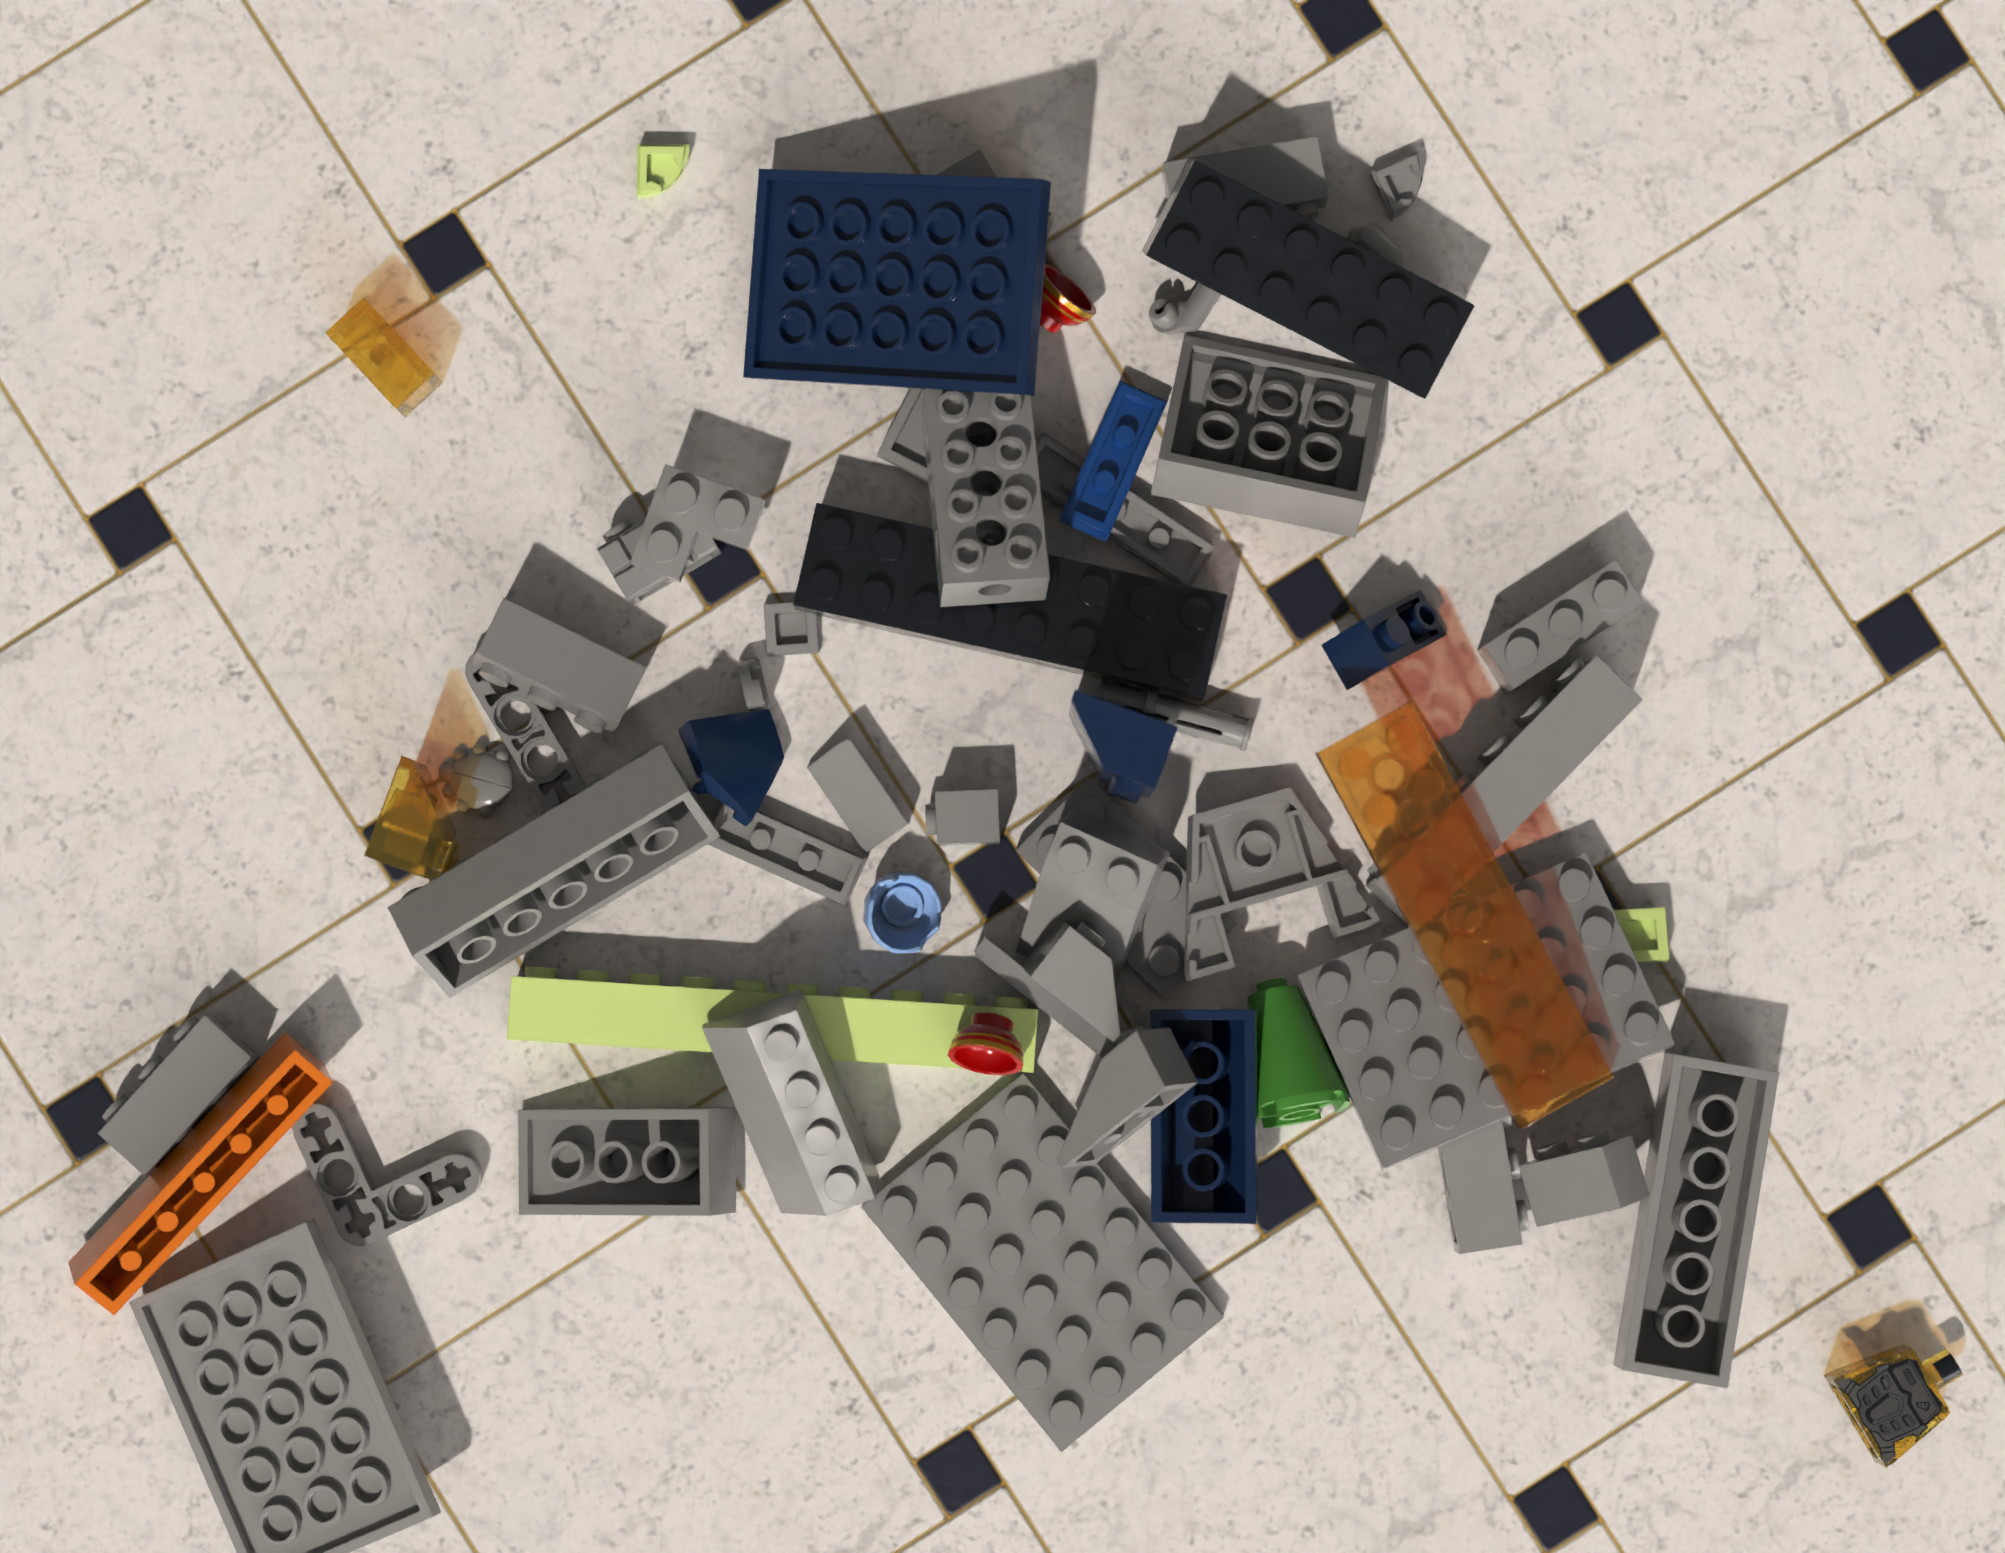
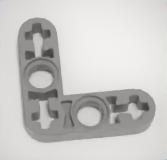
(380, 1200)

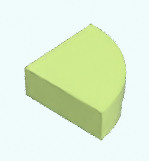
(659, 167)

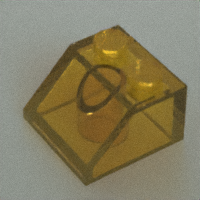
(414, 825)

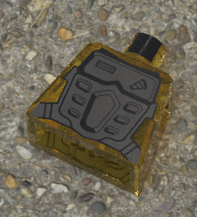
(1894, 1398)

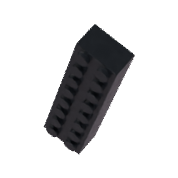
(1089, 625)

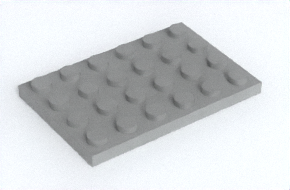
(1406, 1049)
(1042, 1263)
(285, 1400)

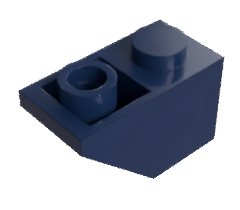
(1383, 639)

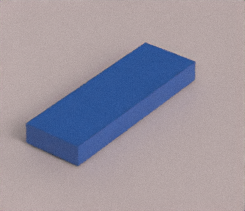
(1112, 461)

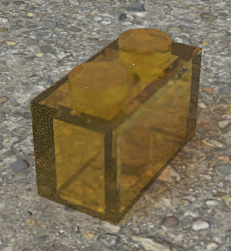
(384, 357)

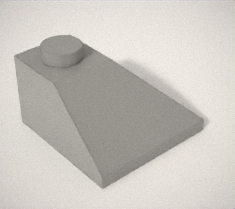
(1078, 975)

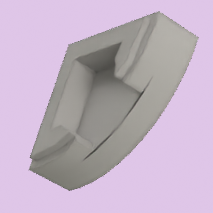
(1398, 184)
(753, 684)

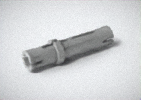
(1188, 717)

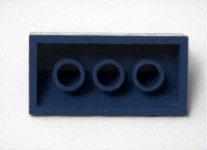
(1122, 745)
(1208, 1136)

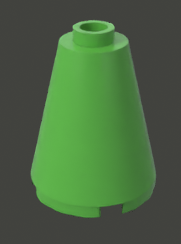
(1292, 1059)

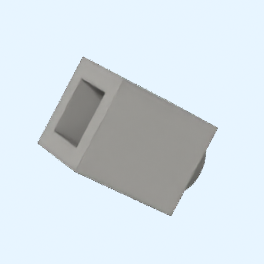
(964, 817)

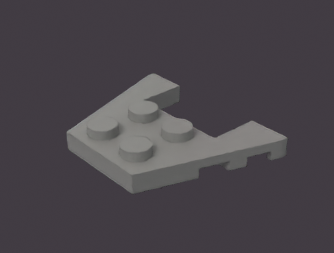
(1252, 856)

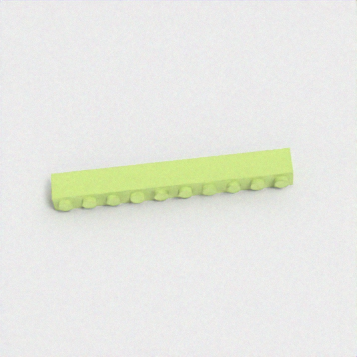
(673, 1016)

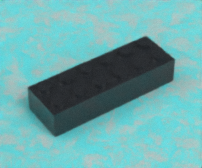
(1307, 278)

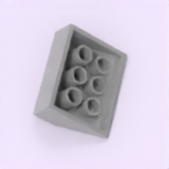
(1270, 436)

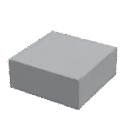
(790, 630)

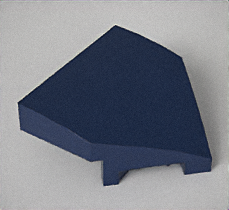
(734, 758)

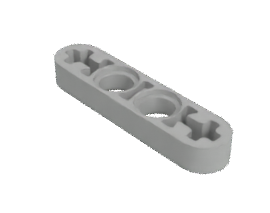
(524, 741)

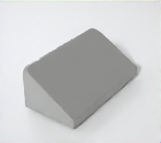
(857, 795)

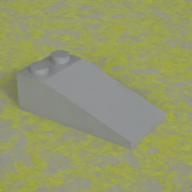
(627, 1161)

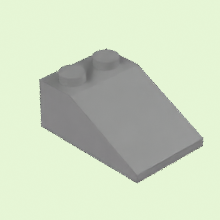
(1094, 879)

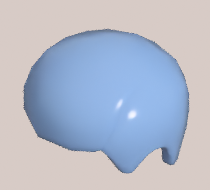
(902, 912)

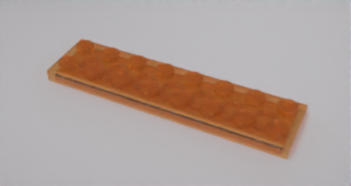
(1464, 915)

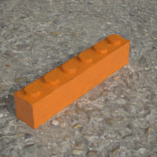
(199, 1173)

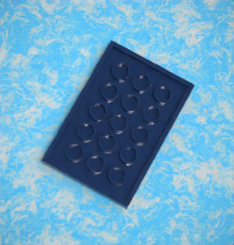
(897, 280)

